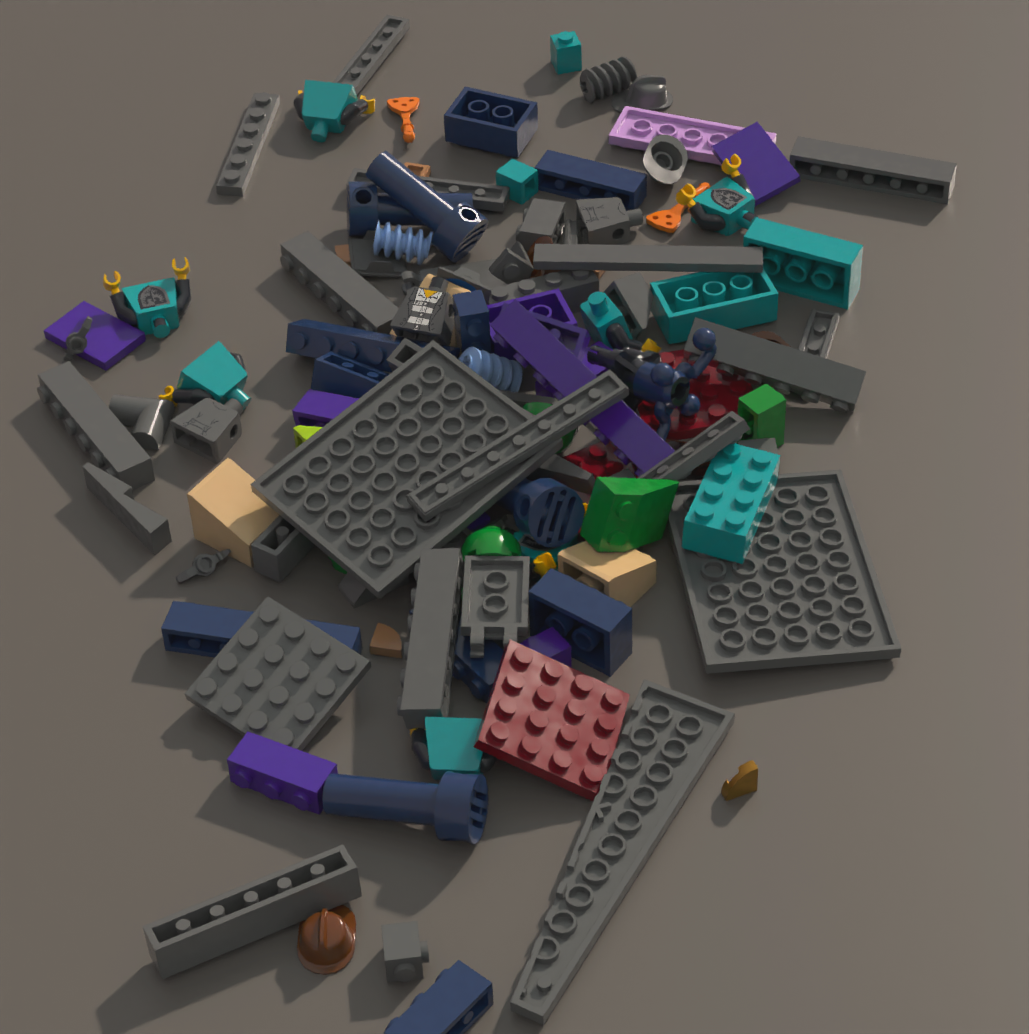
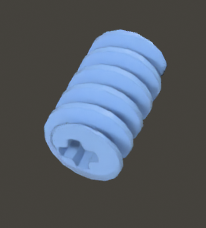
(402, 243)
(496, 370)

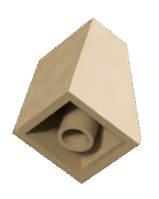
(228, 512)
(615, 574)

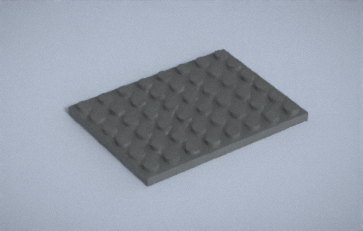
(355, 473)
(801, 591)

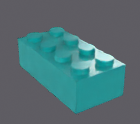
(808, 262)
(717, 297)
(731, 502)

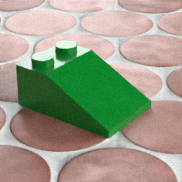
(627, 512)

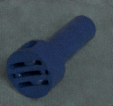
(368, 206)
(454, 227)
(545, 511)
(453, 806)

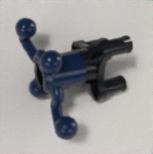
(657, 381)

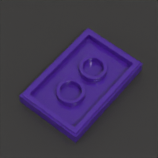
(761, 162)
(107, 338)

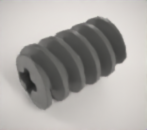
(607, 78)

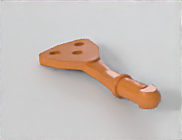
(405, 107)
(670, 219)

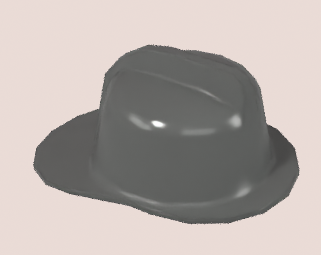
(644, 93)
(665, 159)

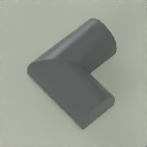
(147, 416)

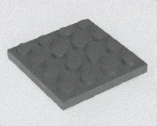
(278, 677)

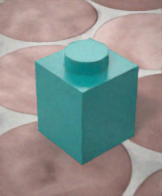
(565, 52)
(520, 178)

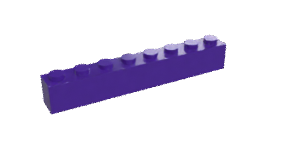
(566, 373)

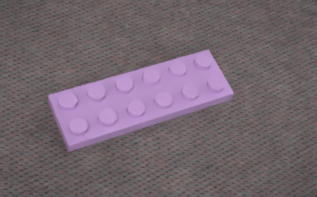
(639, 126)

